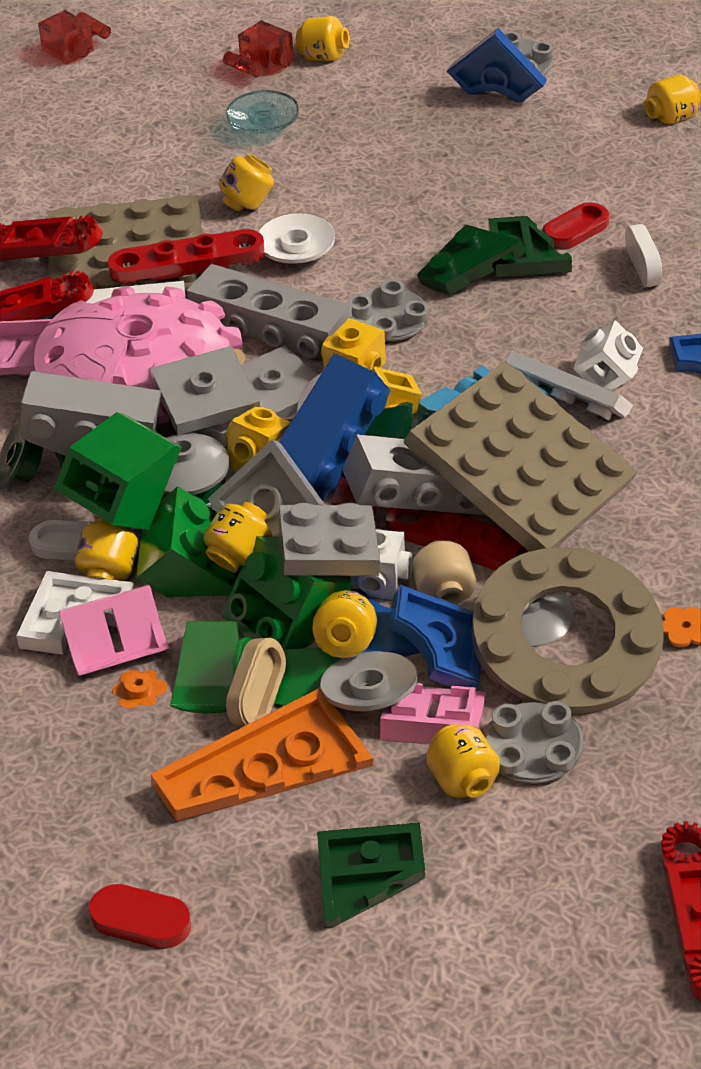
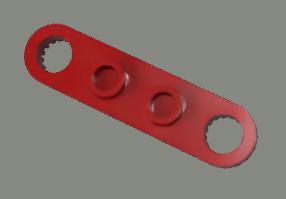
(48, 237)
(185, 256)
(44, 297)
(484, 542)
(684, 889)

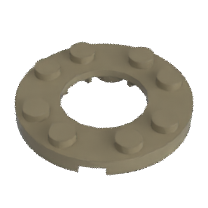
(582, 687)

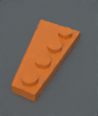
(267, 757)

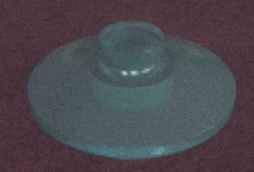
(262, 111)

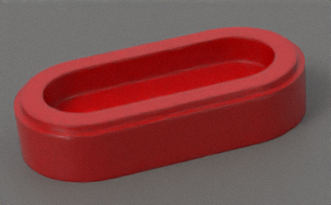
(577, 225)
(140, 916)

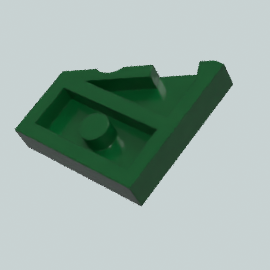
(539, 248)
(467, 258)
(367, 867)

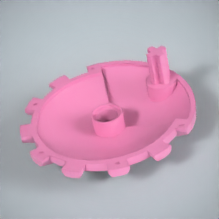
(130, 334)

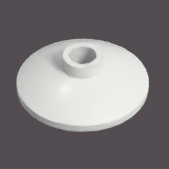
(297, 238)

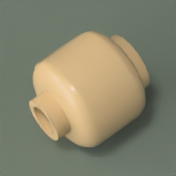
(444, 571)

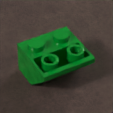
(119, 471)
(174, 550)
(275, 603)

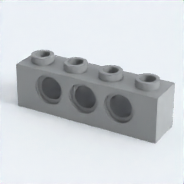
(271, 310)
(392, 475)

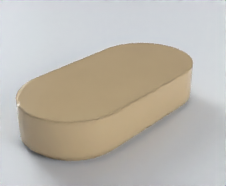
(255, 681)

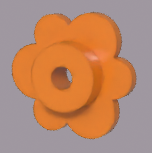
(682, 626)
(139, 688)

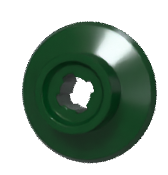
(18, 458)

